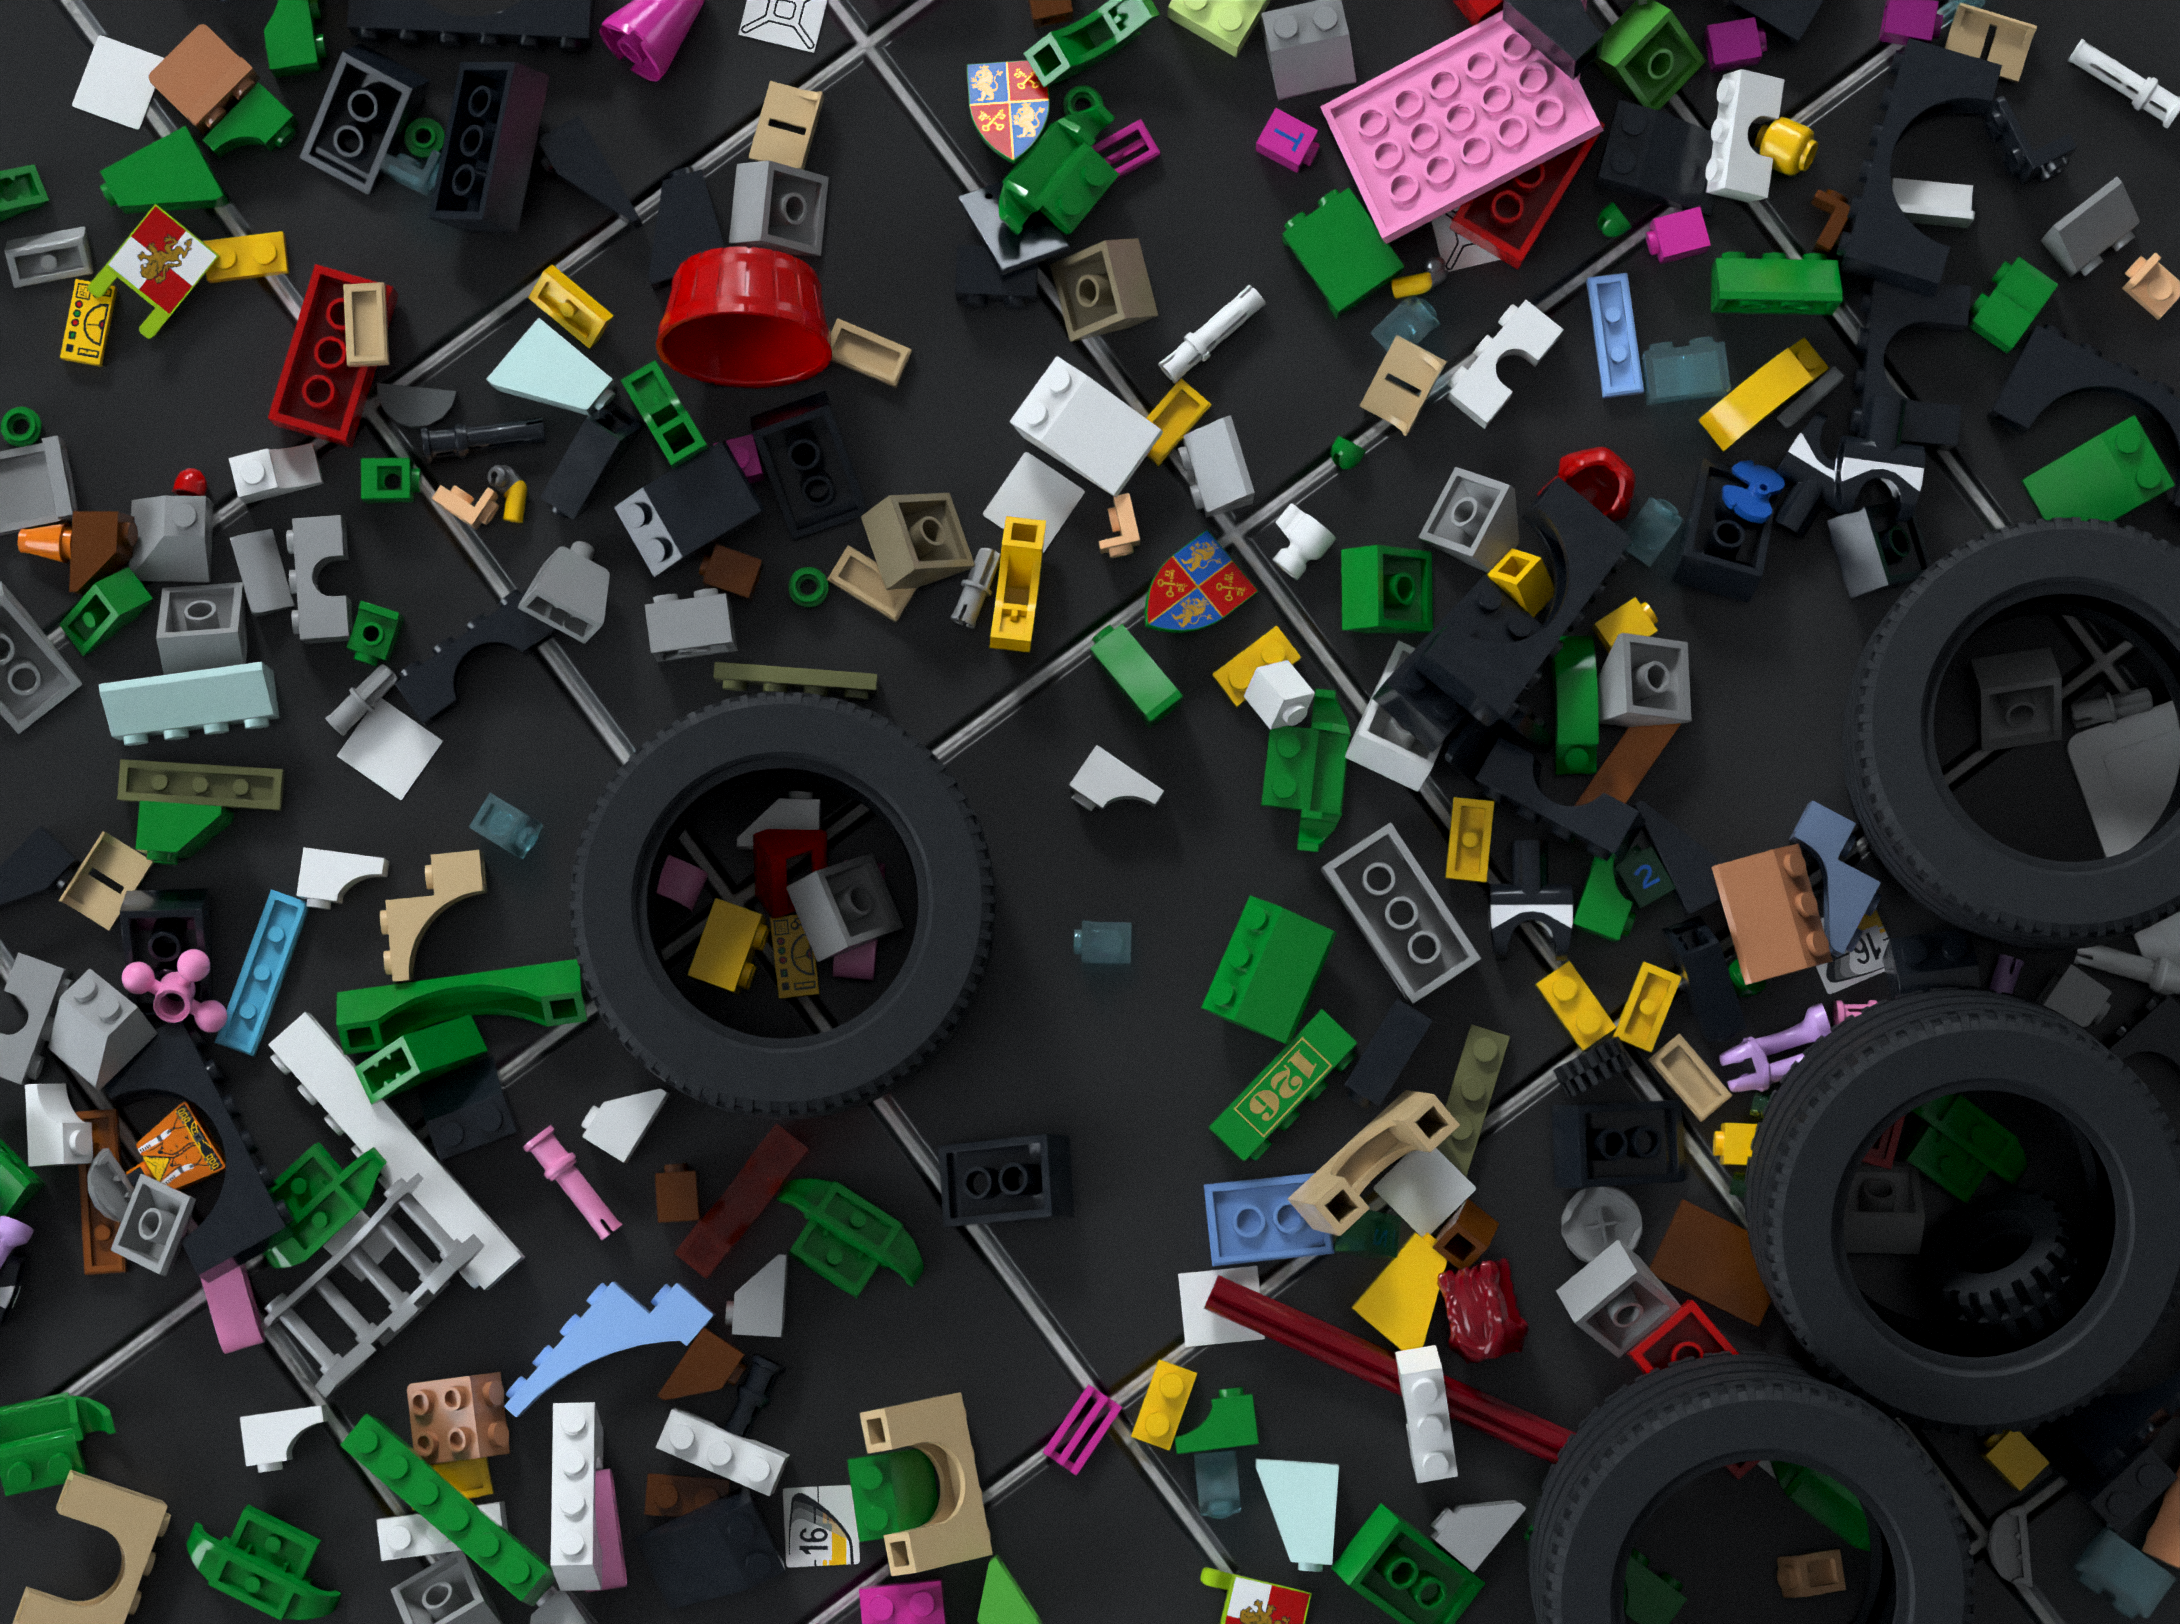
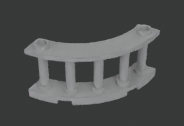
(403, 1305)

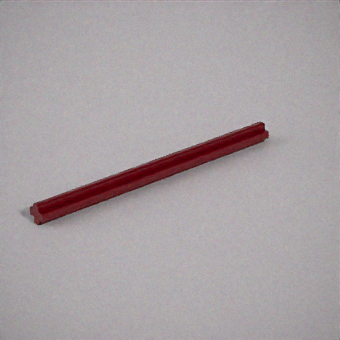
(1380, 1367)

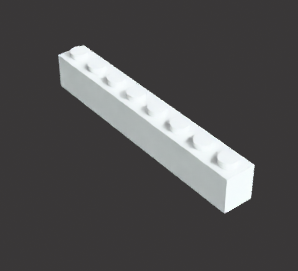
(333, 1082)

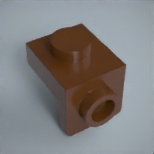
(1837, 207)

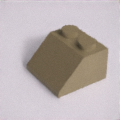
(1104, 289)
(917, 539)

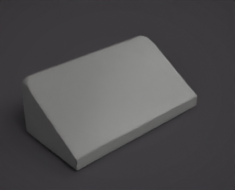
(49, 257)
(262, 572)

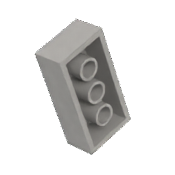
(1400, 914)

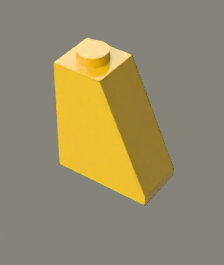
(1404, 1294)

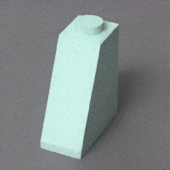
(552, 372)
(1303, 1508)

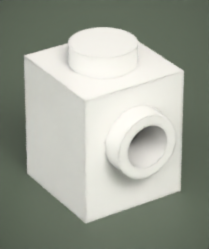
(1279, 694)

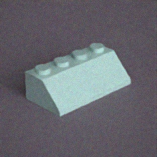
(190, 702)

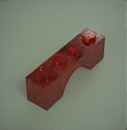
(742, 1201)

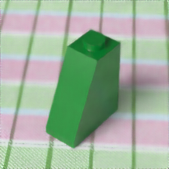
(165, 174)
(1135, 674)
(420, 1058)

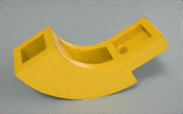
(1763, 393)
(1018, 584)

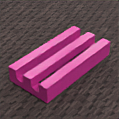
(1123, 134)
(1062, 1458)

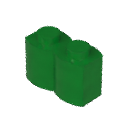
(2012, 304)

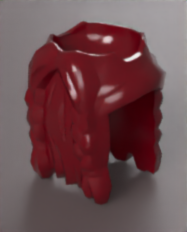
(1482, 1311)

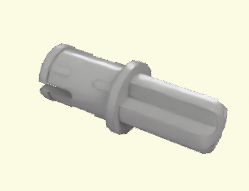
(976, 588)
(362, 699)
(2111, 707)

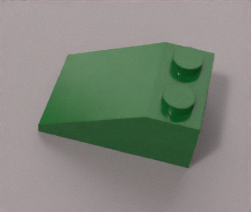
(2101, 477)
(1406, 1572)

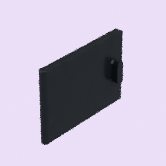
(1011, 251)

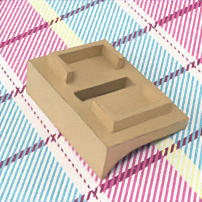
(2008, 45)
(791, 107)
(1394, 401)
(94, 897)

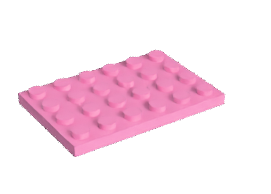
(1456, 124)

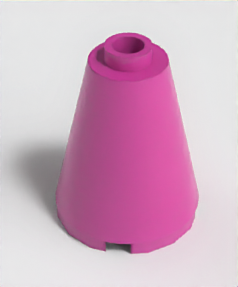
(649, 33)

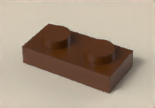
(679, 1494)

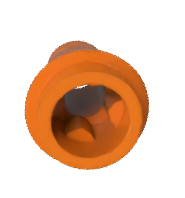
(47, 541)

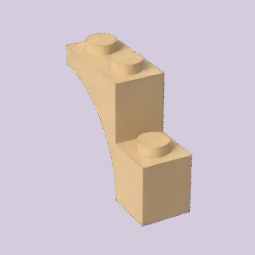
(407, 919)

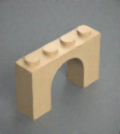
(1331, 1196)
(135, 1524)
(959, 1524)

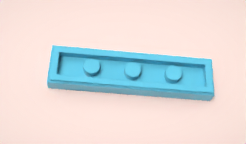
(263, 972)

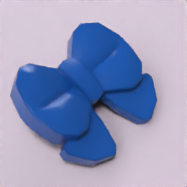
(1753, 502)

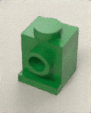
(376, 473)
(389, 627)

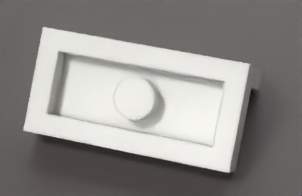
(1934, 202)

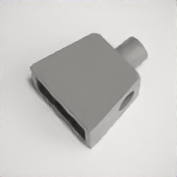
(569, 592)

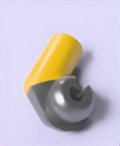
(1423, 282)
(512, 489)

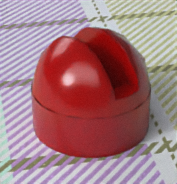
(190, 483)

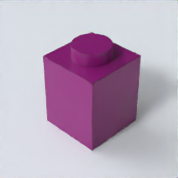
(1910, 20)
(1734, 44)

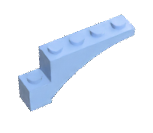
(609, 1326)

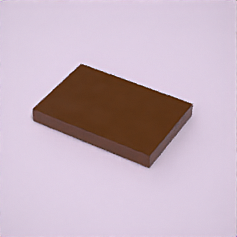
(1711, 1263)

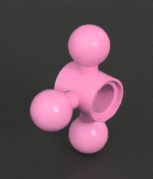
(192, 967)

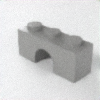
(314, 545)
(40, 988)

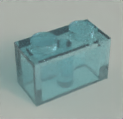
(1685, 371)
(2123, 1573)

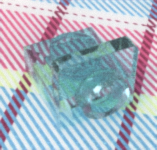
(407, 172)
(1410, 320)
(1652, 529)
(506, 826)
(1103, 942)
(1217, 1484)

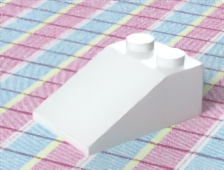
(1085, 427)
(1385, 744)

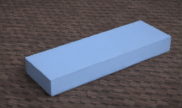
(1615, 335)

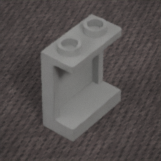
(36, 486)

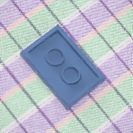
(1258, 1222)

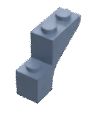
(1846, 890)

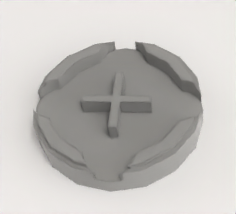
(1598, 1219)

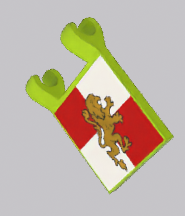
(159, 263)
(1256, 1600)

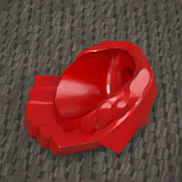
(1600, 479)

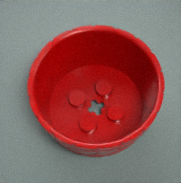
(745, 319)

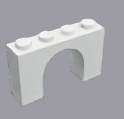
(575, 1458)

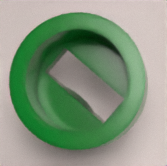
(1612, 221)
(1346, 453)

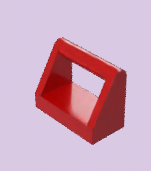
(770, 852)

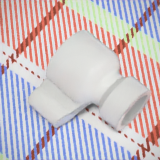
(1307, 541)

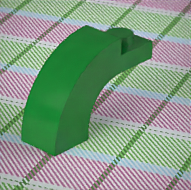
(1089, 39)
(664, 414)
(1575, 706)

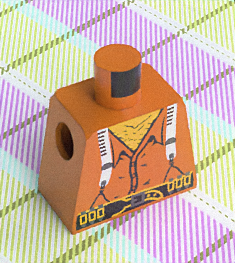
(179, 1151)

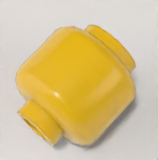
(1788, 144)

